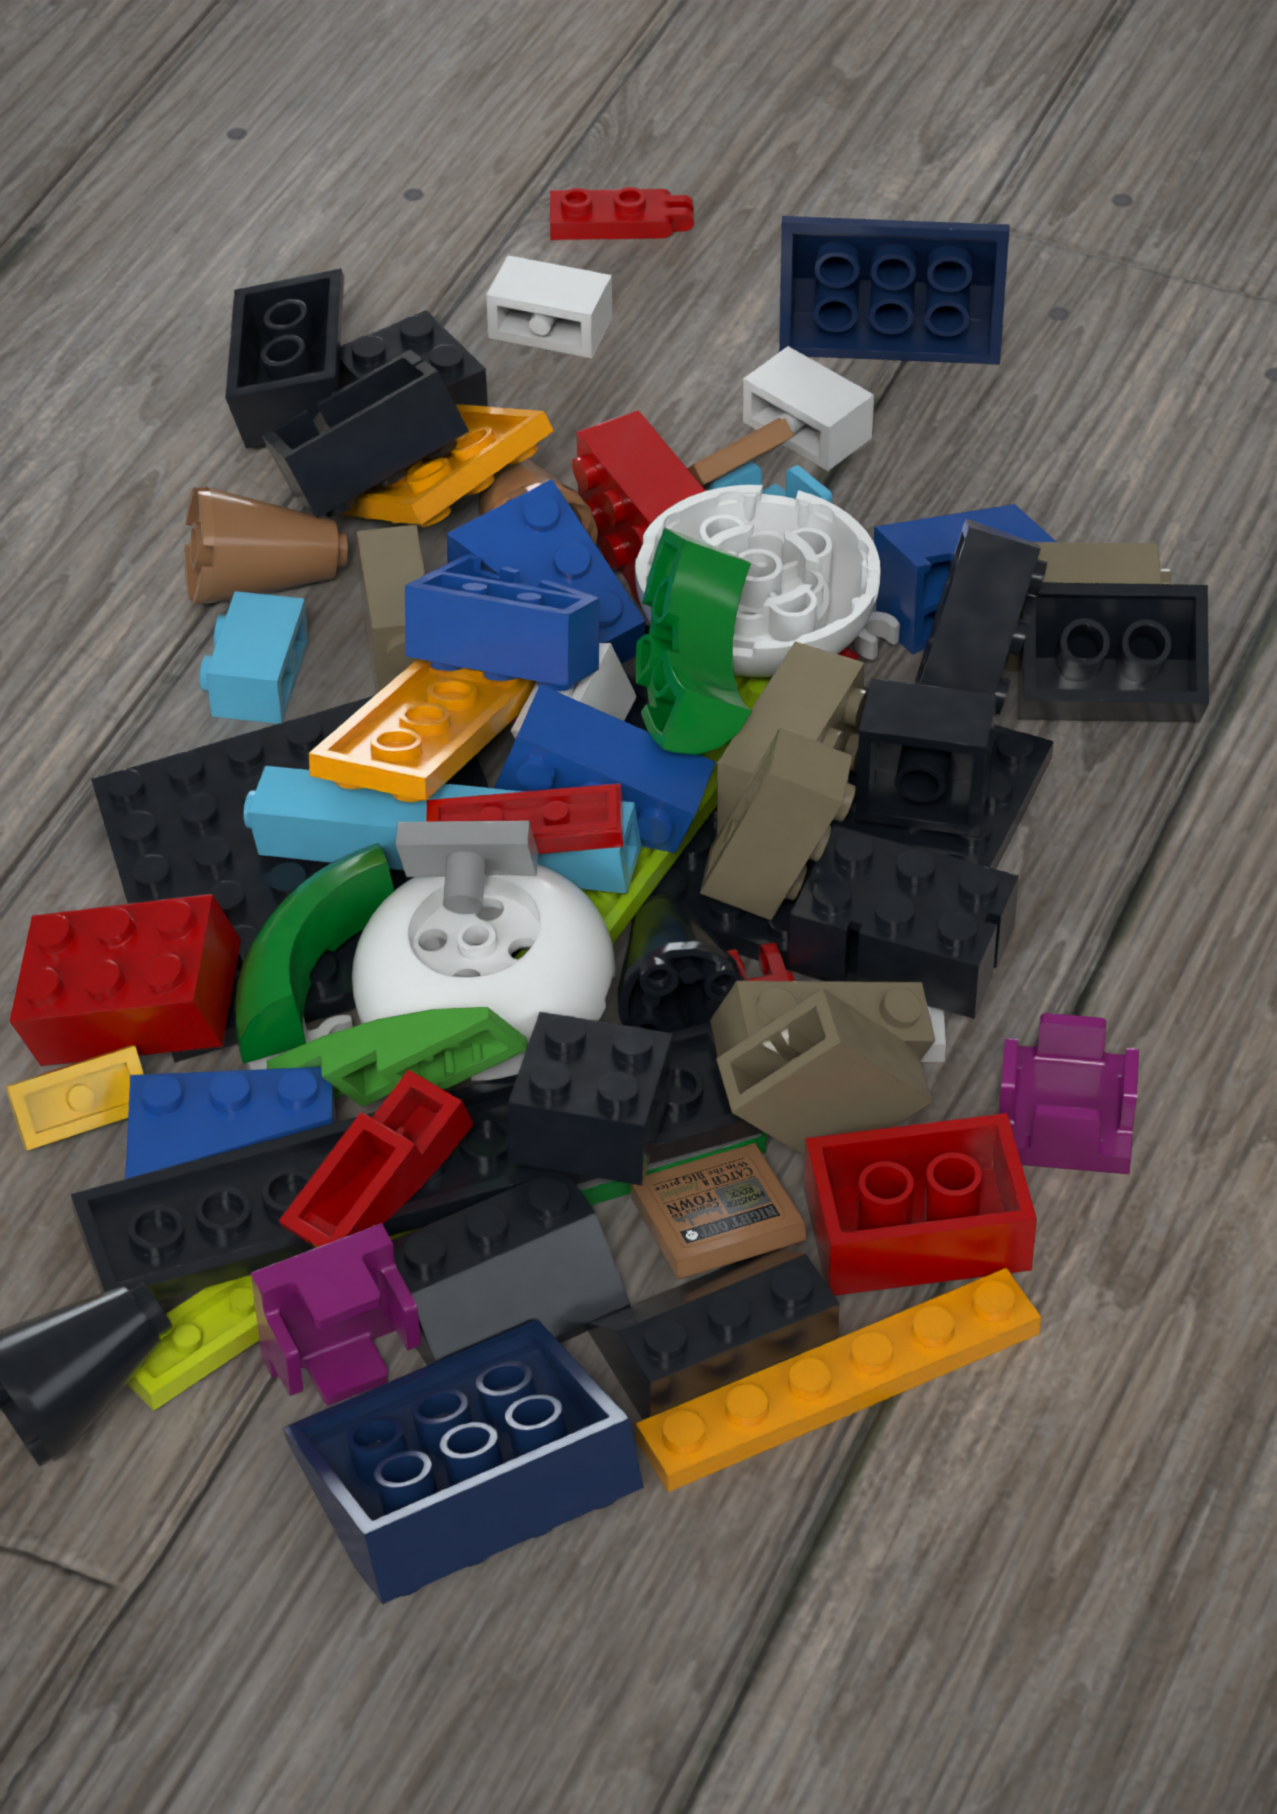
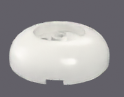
(808, 572)
(430, 958)

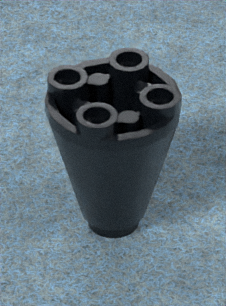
(672, 969)
(74, 1363)

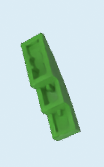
(432, 1043)

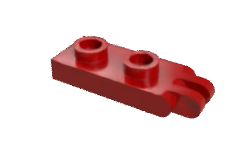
(618, 214)

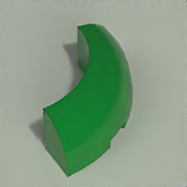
(690, 645)
(279, 961)

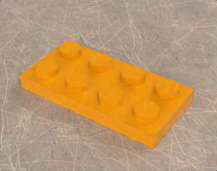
(418, 731)

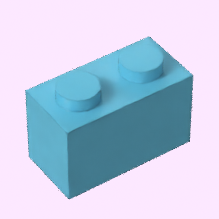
(255, 657)

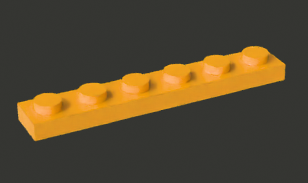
(837, 1379)

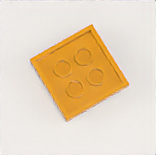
(432, 485)

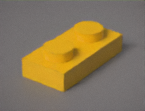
(73, 1097)

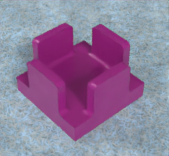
(1070, 1097)
(327, 1311)

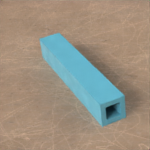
(323, 822)

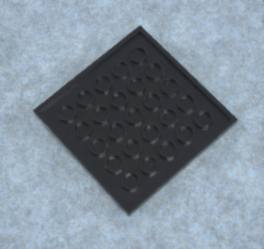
(184, 835)

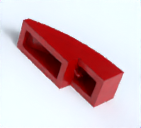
(379, 1162)

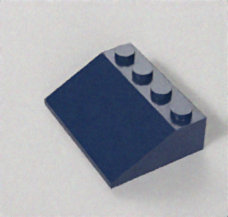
(893, 289)
(465, 1459)

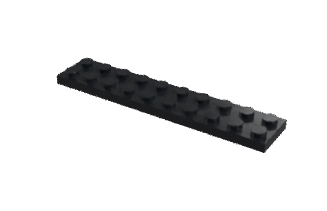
(223, 1211)

